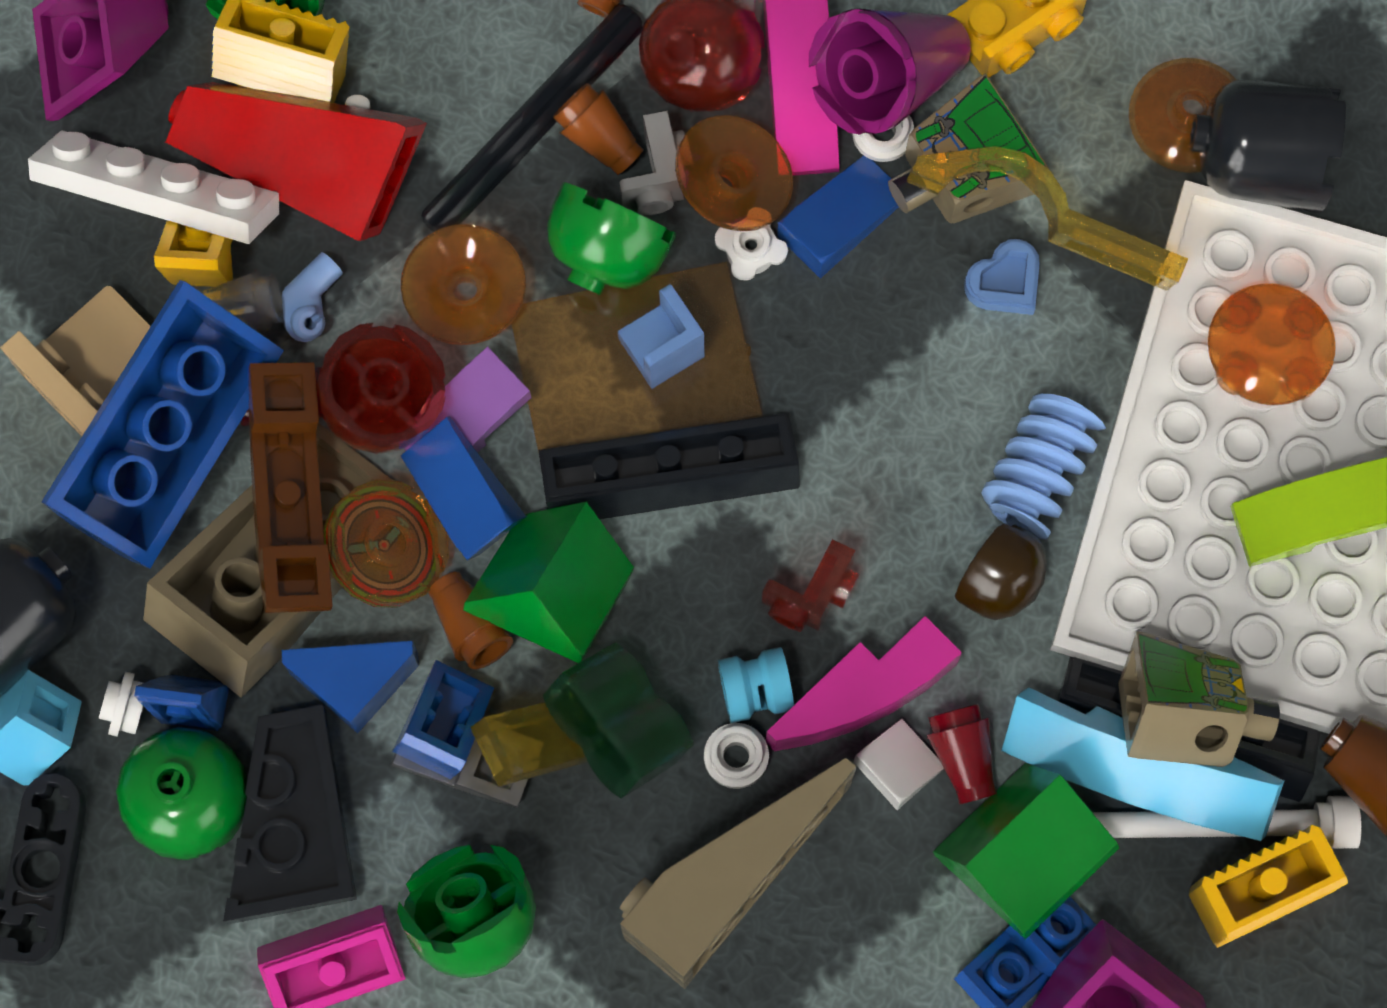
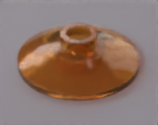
(1157, 110)
(744, 156)
(463, 256)

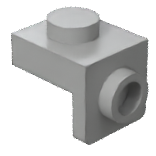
(658, 190)

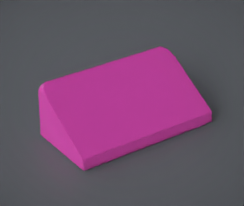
(331, 962)

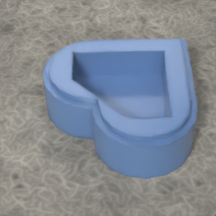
(1006, 280)

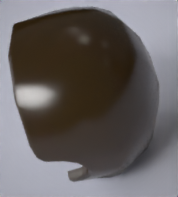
(1004, 574)

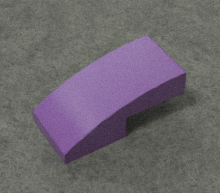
(482, 398)

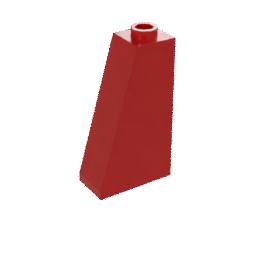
(317, 154)

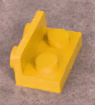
(1008, 30)

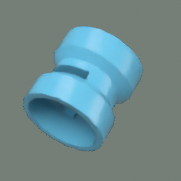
(756, 685)

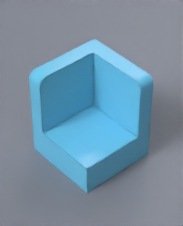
(35, 727)

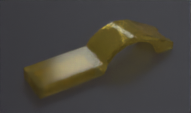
(1065, 226)

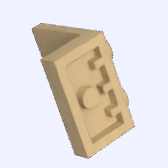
(82, 357)

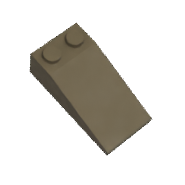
(212, 592)
(710, 891)

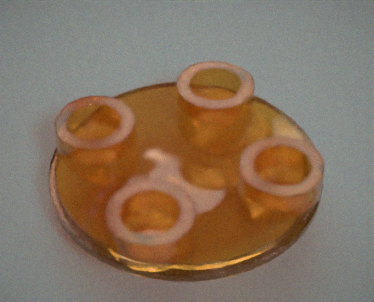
(1271, 344)

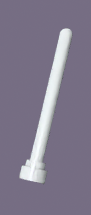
(1337, 818)

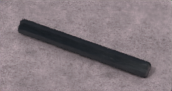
(532, 120)

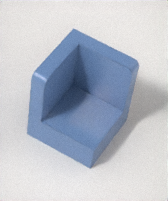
(664, 339)

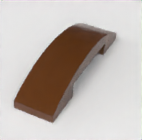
(287, 488)

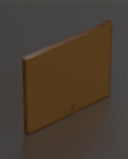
(591, 388)

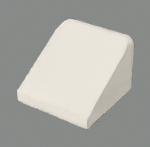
(898, 764)

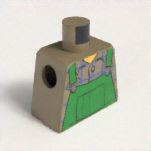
(967, 121)
(1188, 704)

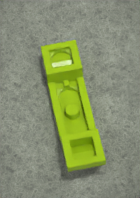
(1312, 512)

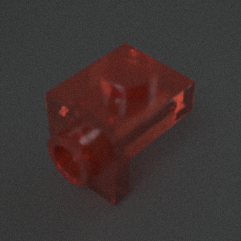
(830, 585)

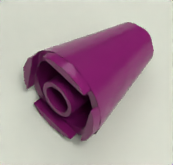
(884, 65)

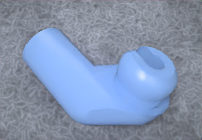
(303, 301)

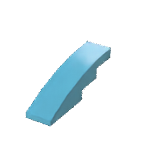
(1094, 755)

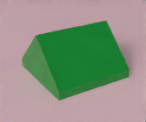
(553, 580)
(1028, 847)

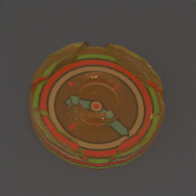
(385, 544)

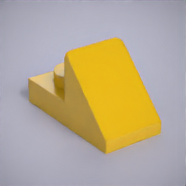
(193, 256)

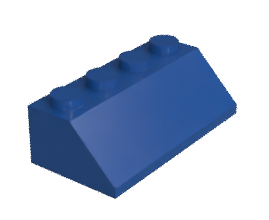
(160, 427)

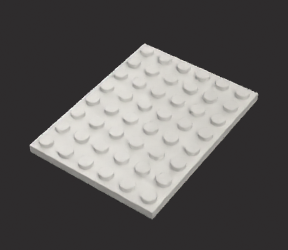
(1161, 524)

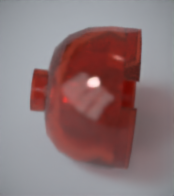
(701, 53)
(380, 387)

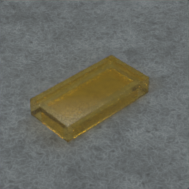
(525, 744)

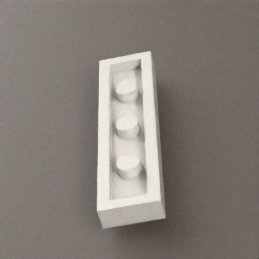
(154, 186)

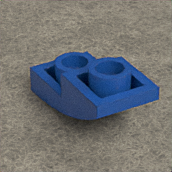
(1018, 968)

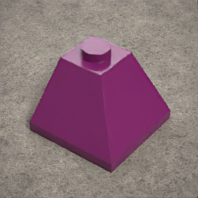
(91, 45)

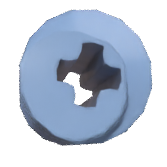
(1038, 461)

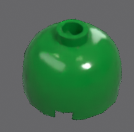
(604, 241)
(201, 812)
(469, 911)

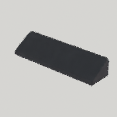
(673, 467)
(1287, 756)

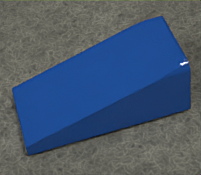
(838, 216)
(461, 489)
(185, 701)

